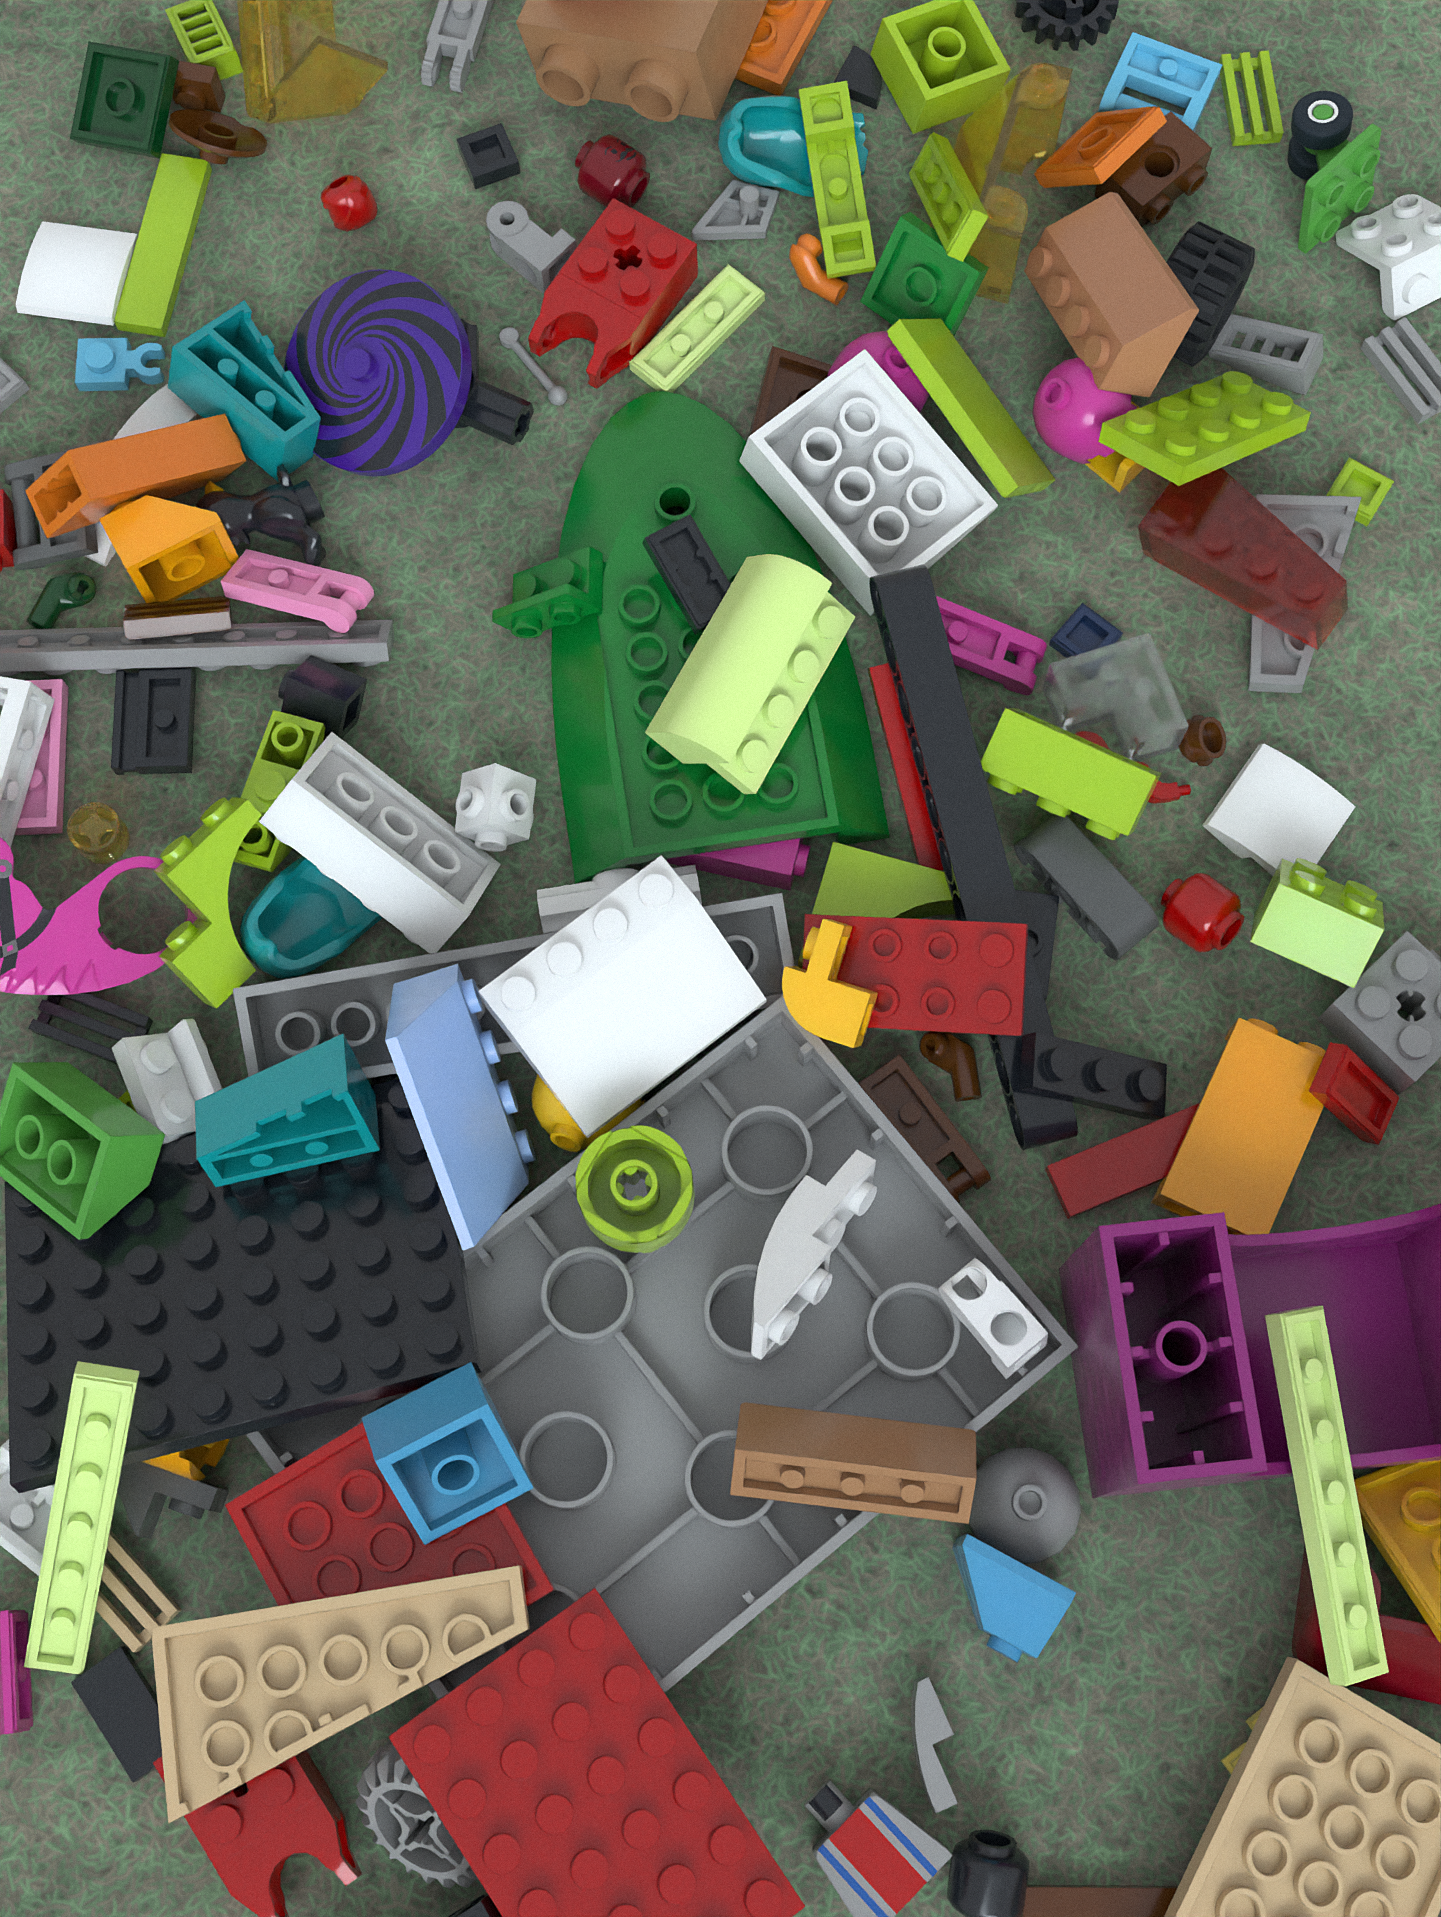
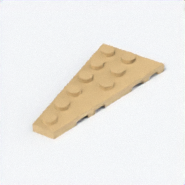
(282, 1678)

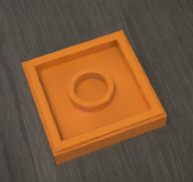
(1100, 147)

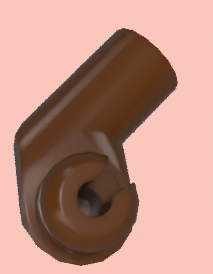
(956, 1059)

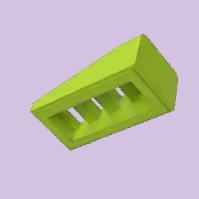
(223, 57)

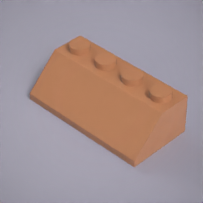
(1112, 295)

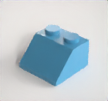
(446, 1453)

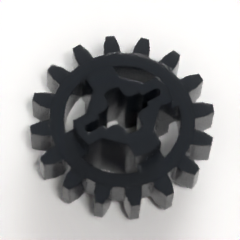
(1066, 20)

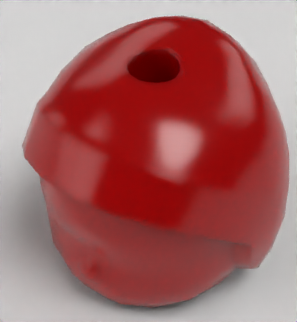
(349, 203)

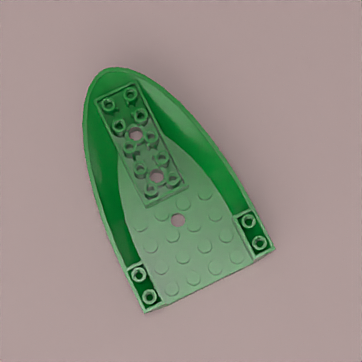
(614, 667)

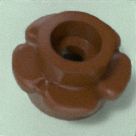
(1203, 740)

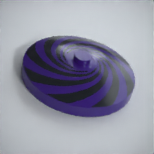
(381, 370)

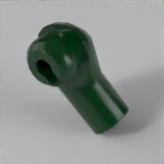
(61, 595)

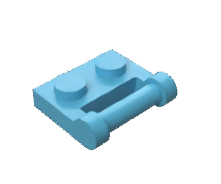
(1163, 74)

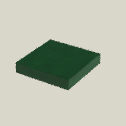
(124, 99)

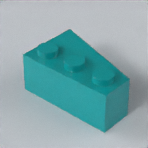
(288, 1116)

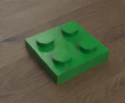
(920, 279)

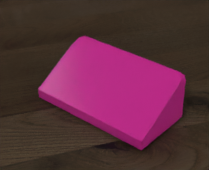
(15, 1679)

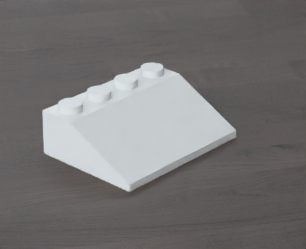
(865, 477)
(623, 996)

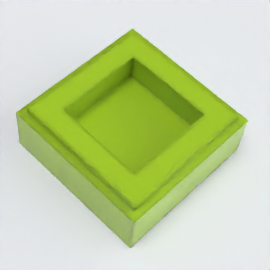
(1362, 482)

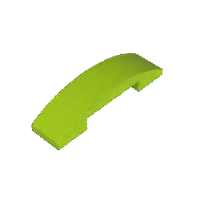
(837, 179)

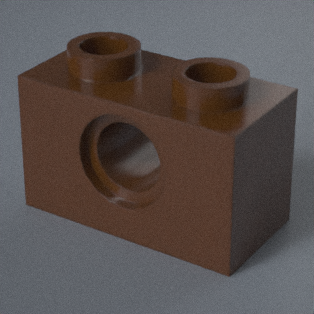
(1171, 154)

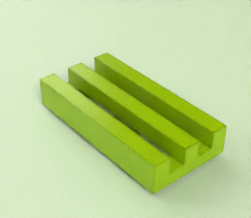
(1246, 65)

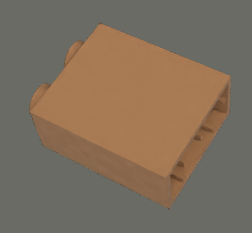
(640, 52)

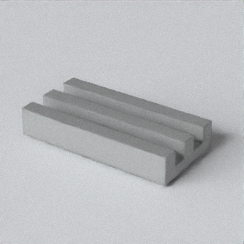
(1395, 379)

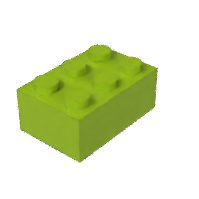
(1068, 773)

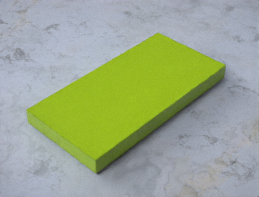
(970, 406)

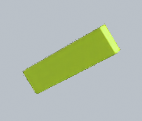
(948, 196)
(163, 245)

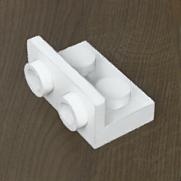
(167, 1076)

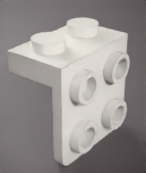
(1406, 249)

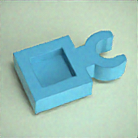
(110, 362)

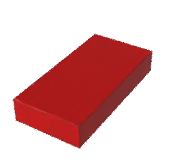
(1354, 1093)

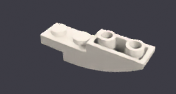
(800, 1246)

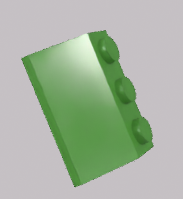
(73, 1145)

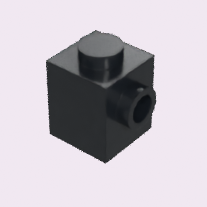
(323, 695)

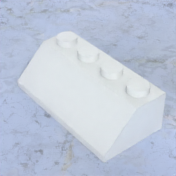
(381, 844)

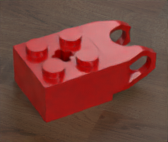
(616, 289)
(259, 1829)

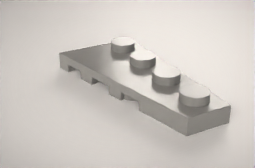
(1324, 523)

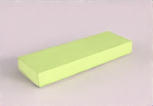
(697, 330)

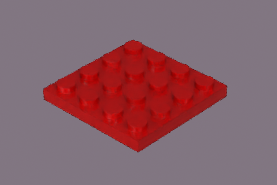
(340, 1531)

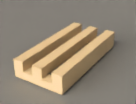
(148, 1584)

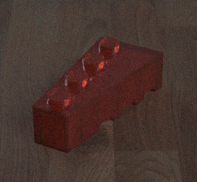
(1245, 555)

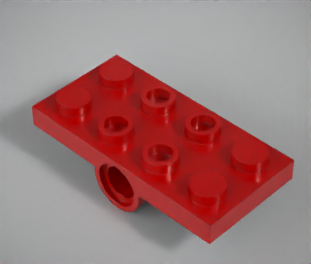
(936, 972)

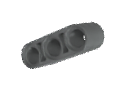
(1088, 883)

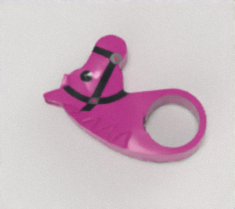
(61, 947)

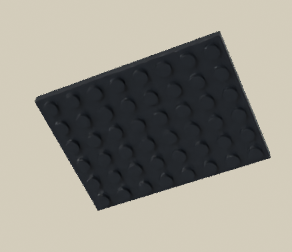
(238, 1298)

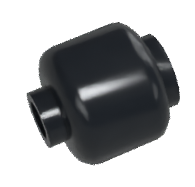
(988, 1876)

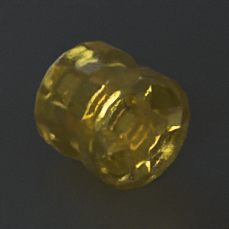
(92, 822)

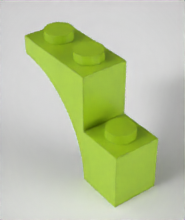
(198, 873)

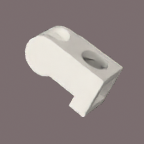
(994, 1317)

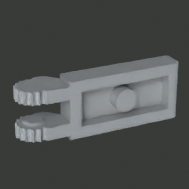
(455, 34)

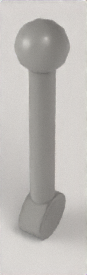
(510, 338)

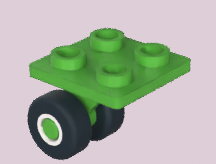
(1335, 169)

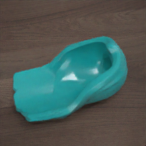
(766, 143)
(302, 921)

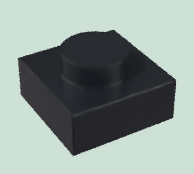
(488, 156)

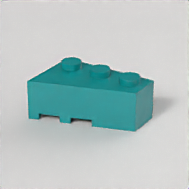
(235, 373)

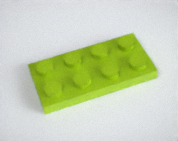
(1204, 427)

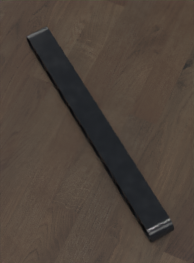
(962, 816)

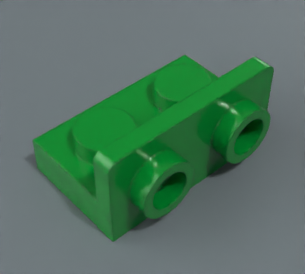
(554, 594)

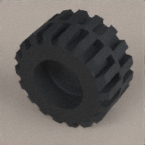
(1214, 275)

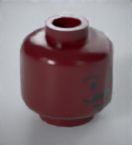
(612, 171)

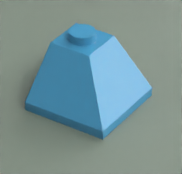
(1010, 1598)

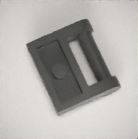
(55, 549)

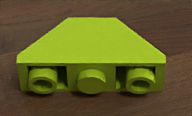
(282, 753)

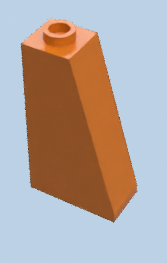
(153, 463)

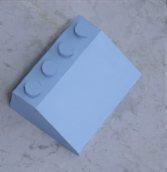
(458, 1098)

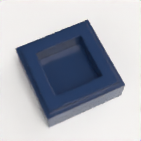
(1084, 633)

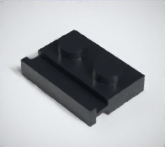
(153, 721)

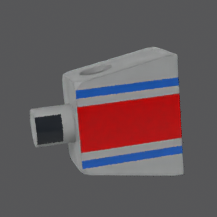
(873, 1851)

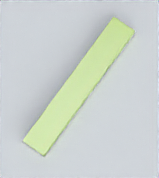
(1326, 1495)
(81, 1517)

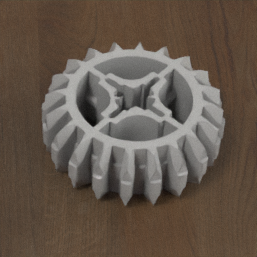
(407, 1822)

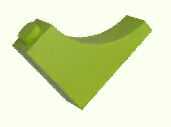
(879, 886)

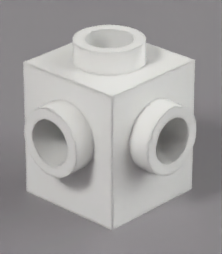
(495, 807)

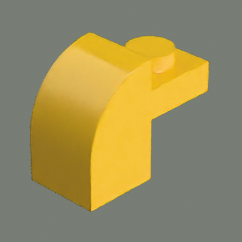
(818, 999)

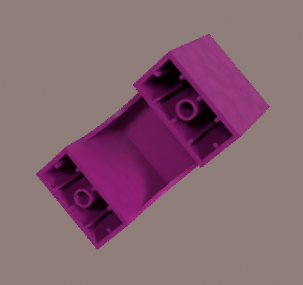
(1181, 1358)

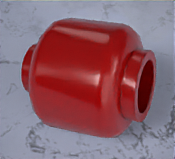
(1202, 912)

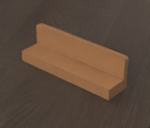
(854, 1462)

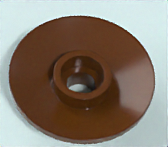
(217, 135)

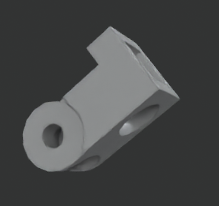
(526, 245)

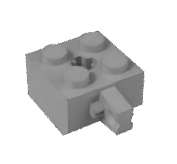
(1369, 1021)

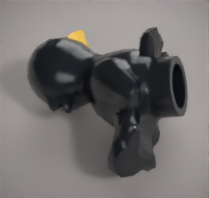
(276, 511)

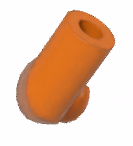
(810, 273)

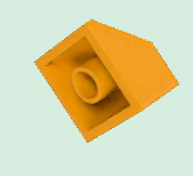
(169, 546)

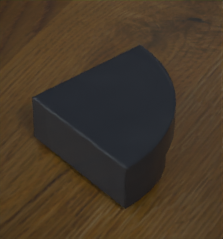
(862, 78)

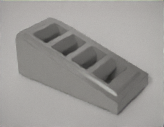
(1278, 371)

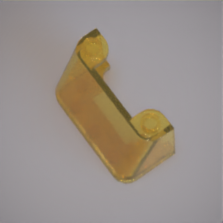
(1006, 135)

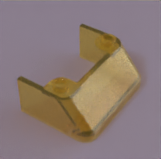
(295, 63)

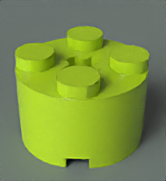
(627, 1157)

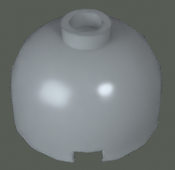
(1025, 1504)

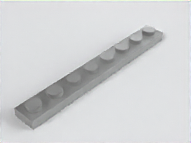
(244, 644)

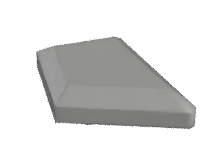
(738, 213)

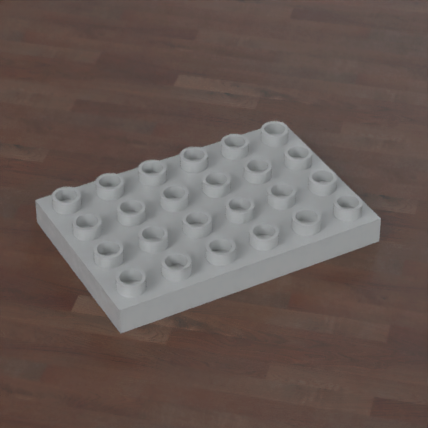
(635, 1365)

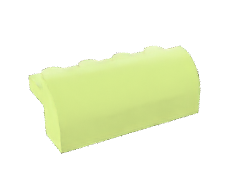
(752, 670)

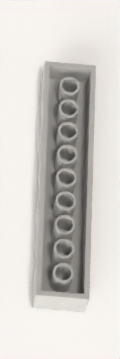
(304, 1011)

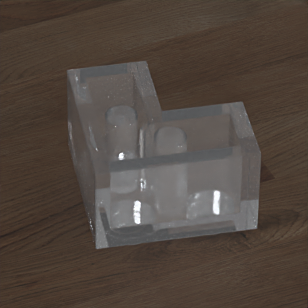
(1121, 685)

